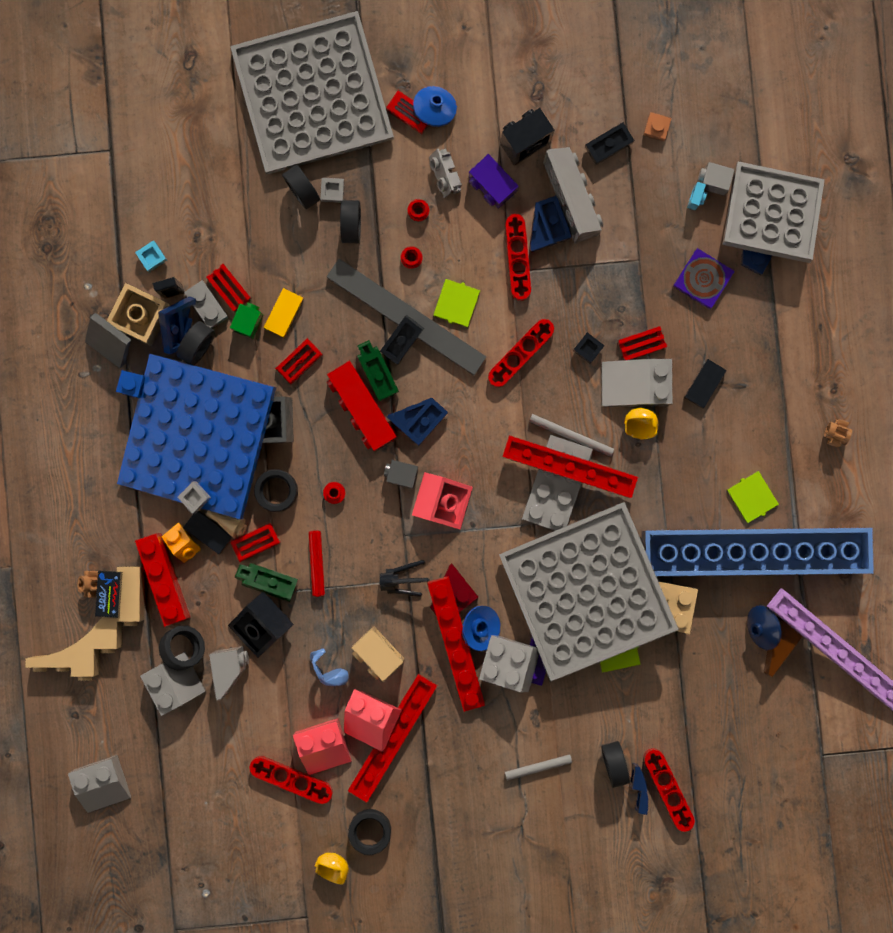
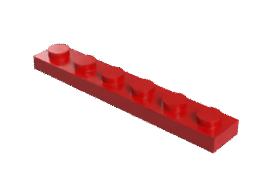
(570, 467)
(455, 645)
(379, 761)

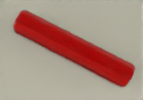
(316, 563)

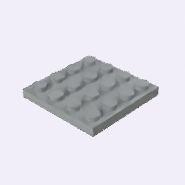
(773, 212)

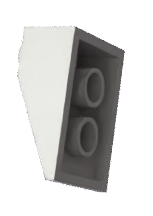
(637, 382)

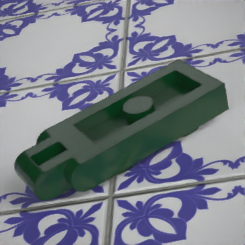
(376, 371)
(267, 581)

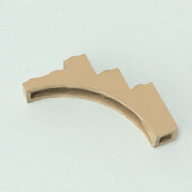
(105, 635)

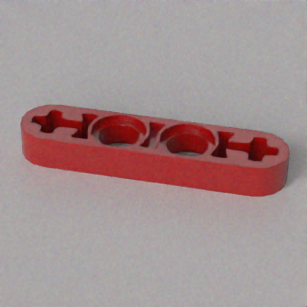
(518, 257)
(518, 351)
(292, 776)
(666, 790)

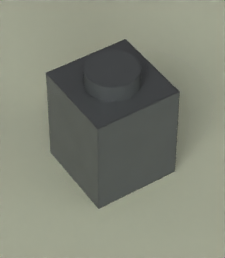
(401, 473)

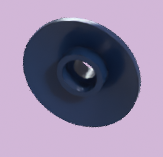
(764, 627)

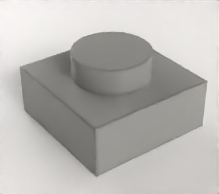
(332, 190)
(194, 497)

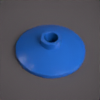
(433, 113)
(487, 623)

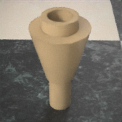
(231, 525)

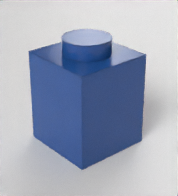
(130, 384)

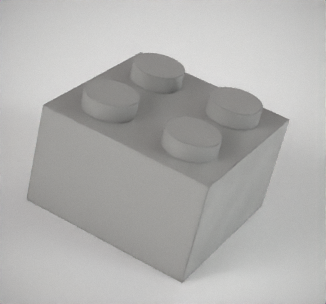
(509, 663)

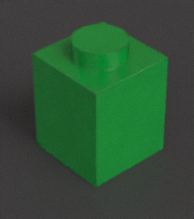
(247, 320)

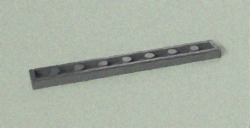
(396, 310)

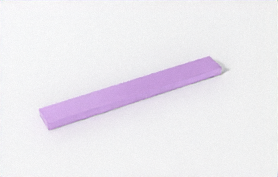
(833, 646)

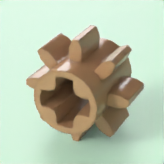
(838, 433)
(88, 584)

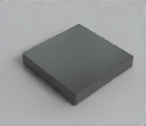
(107, 340)

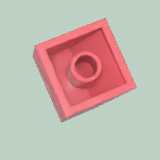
(442, 500)
(370, 719)
(322, 746)

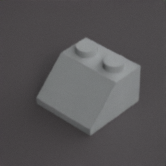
(227, 668)
(172, 687)
(99, 784)

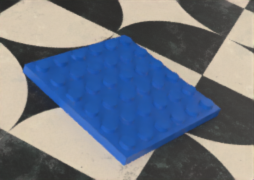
(196, 429)

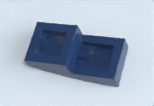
(638, 783)

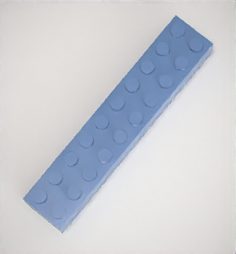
(760, 551)

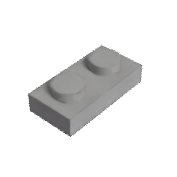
(206, 305)

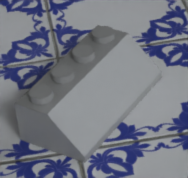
(572, 194)

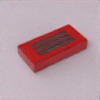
(402, 108)

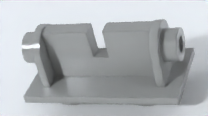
(441, 163)

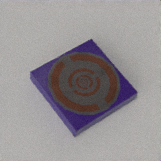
(703, 278)

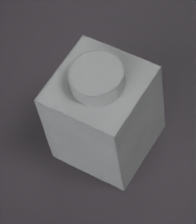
(716, 178)

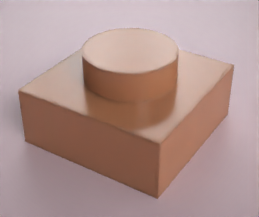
(657, 126)

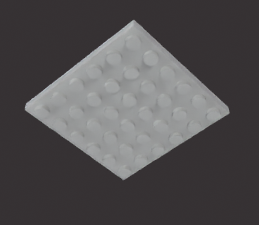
(312, 92)
(588, 591)

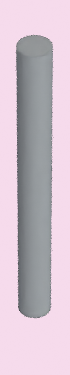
(571, 435)

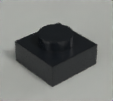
(588, 348)

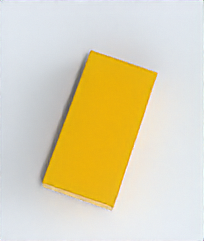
(283, 313)

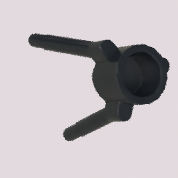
(391, 581)

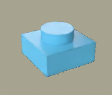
(697, 196)
(151, 256)

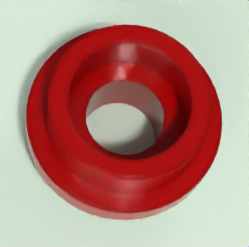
(415, 204)
(411, 251)
(341, 492)

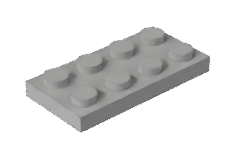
(554, 495)

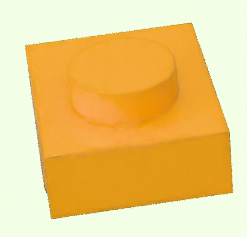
(180, 543)

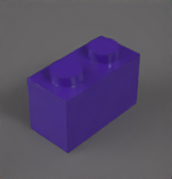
(492, 181)

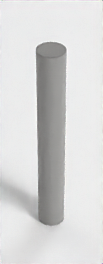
(538, 767)

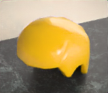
(641, 423)
(332, 867)

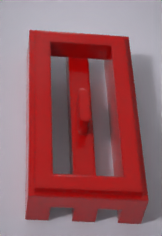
(217, 273)
(660, 338)
(313, 348)
(272, 534)

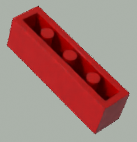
(362, 406)
(162, 579)

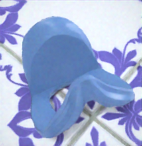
(333, 678)

